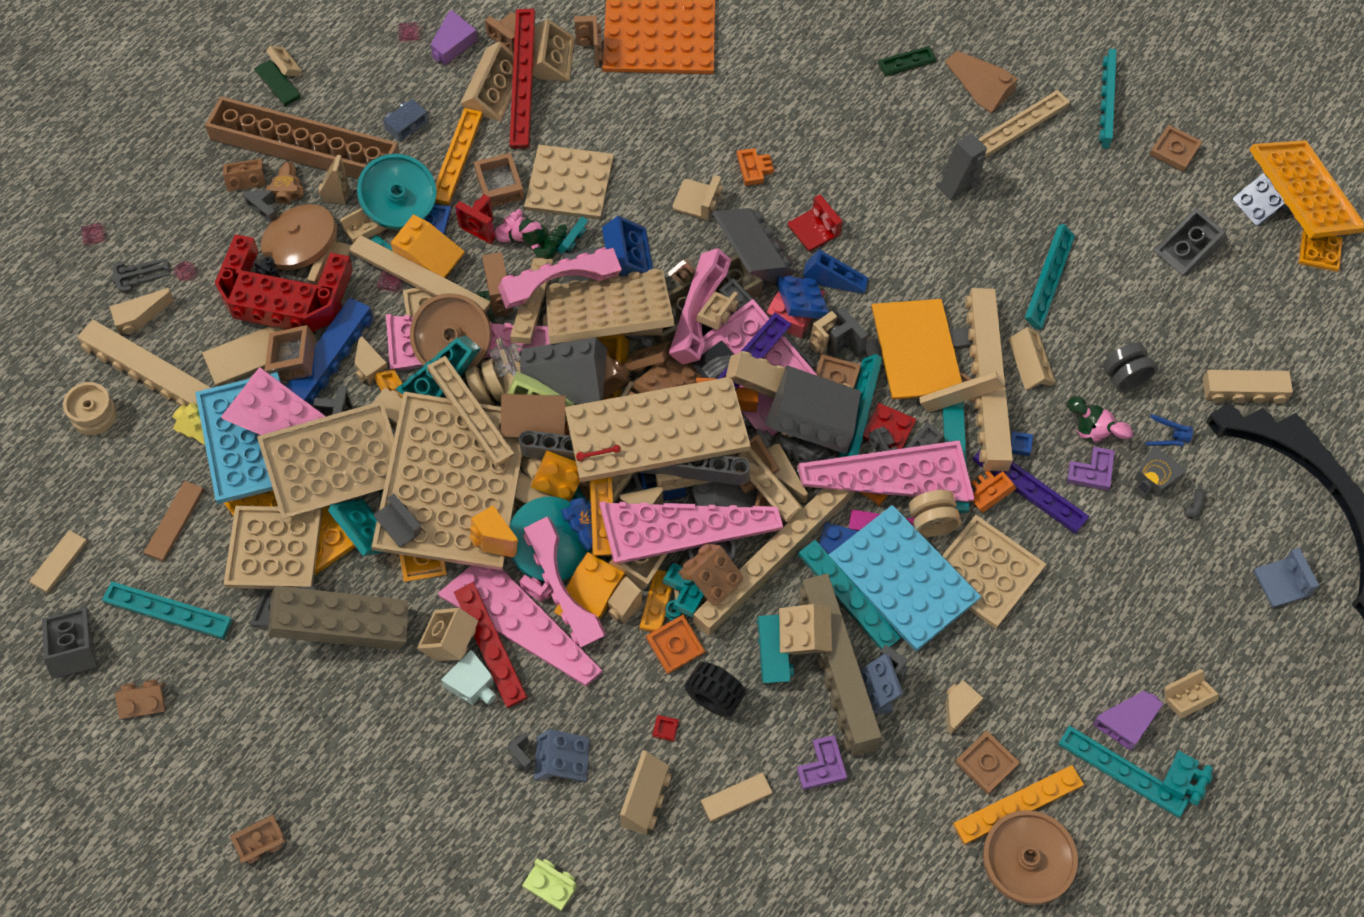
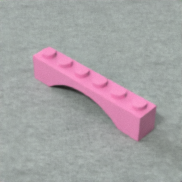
(597, 266)
(688, 339)
(545, 541)

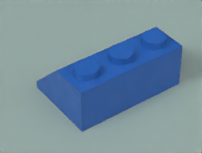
(629, 244)

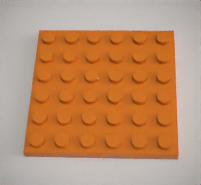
(659, 36)

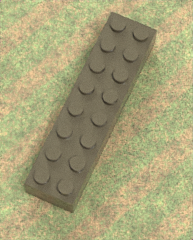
(843, 674)

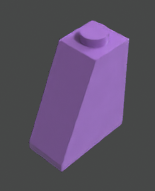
(452, 38)
(1129, 719)

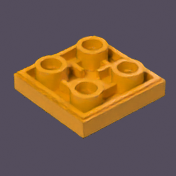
(1321, 252)

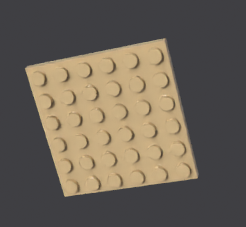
(608, 306)

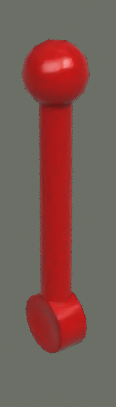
(580, 456)

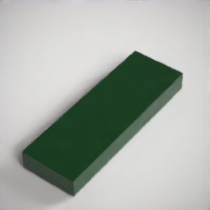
(906, 61)
(277, 82)

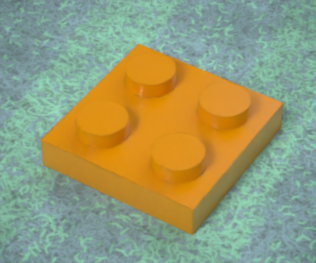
(556, 476)

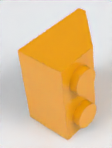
(492, 533)

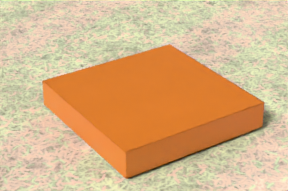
(675, 644)

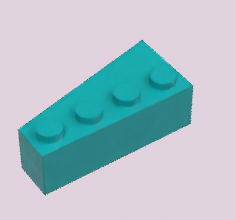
(460, 355)

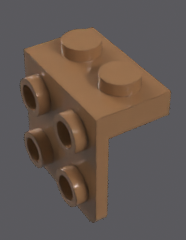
(712, 573)

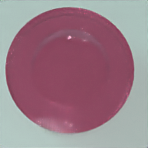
(184, 270)

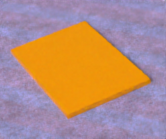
(916, 347)

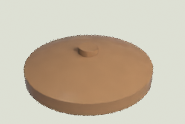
(299, 236)
(445, 319)
(1030, 857)

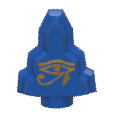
(579, 519)

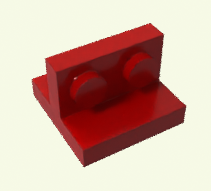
(477, 219)

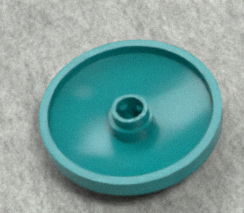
(395, 189)
(569, 550)

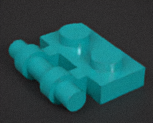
(1180, 774)

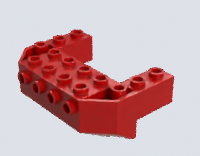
(280, 300)

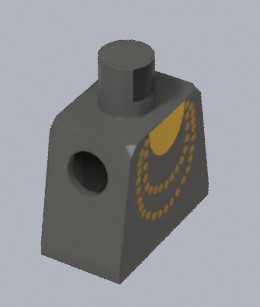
(1158, 473)

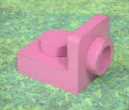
(535, 588)

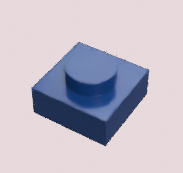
(1021, 443)

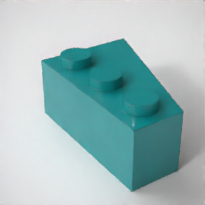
(773, 664)

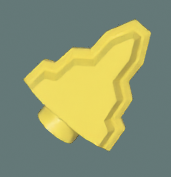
(189, 422)

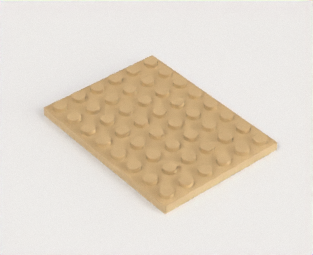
(445, 481)

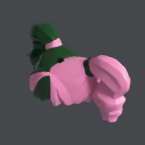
(531, 233)
(1102, 418)

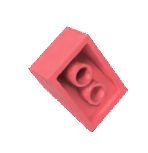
(798, 324)

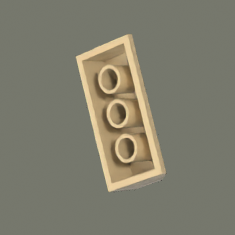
(491, 83)

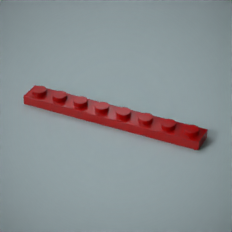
(522, 78)

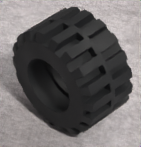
(715, 689)

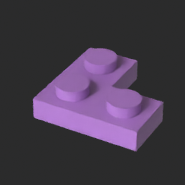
(1095, 474)
(828, 768)

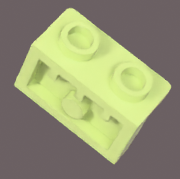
(550, 884)

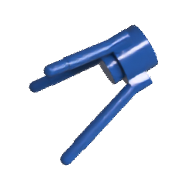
(1180, 432)

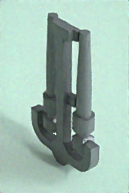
(117, 278)

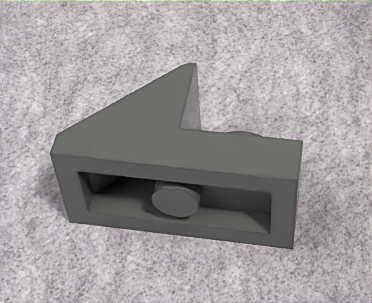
(261, 203)

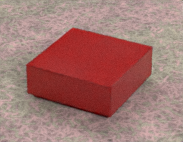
(665, 728)

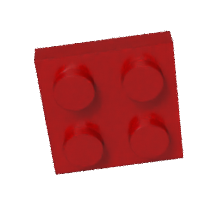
(896, 422)

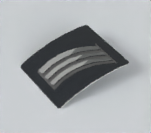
(713, 361)

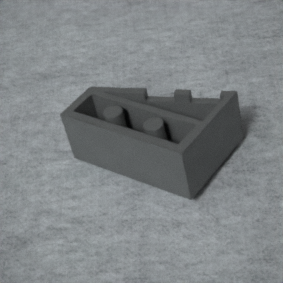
(964, 167)

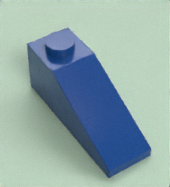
(834, 274)

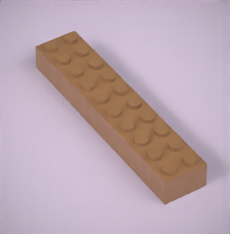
(294, 137)

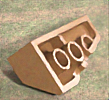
(984, 81)

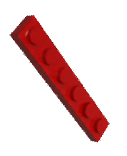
(491, 646)

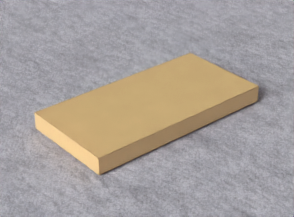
(238, 356)

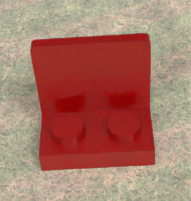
(816, 225)

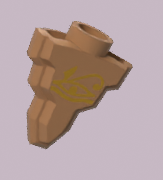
(286, 185)

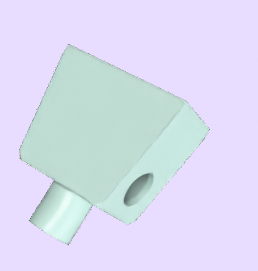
(470, 680)

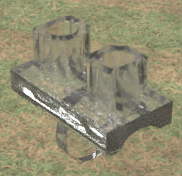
(507, 355)

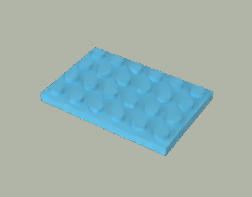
(231, 450)
(904, 578)

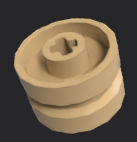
(485, 384)
(90, 408)
(935, 513)

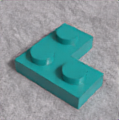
(690, 594)

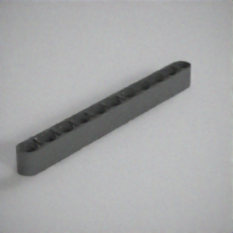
(706, 471)

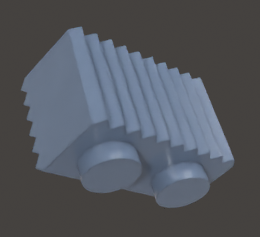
(405, 120)

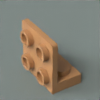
(502, 30)
(587, 34)

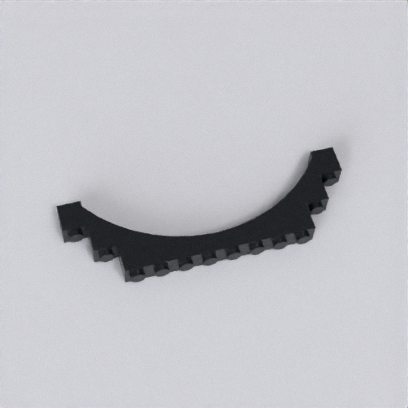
(1299, 443)

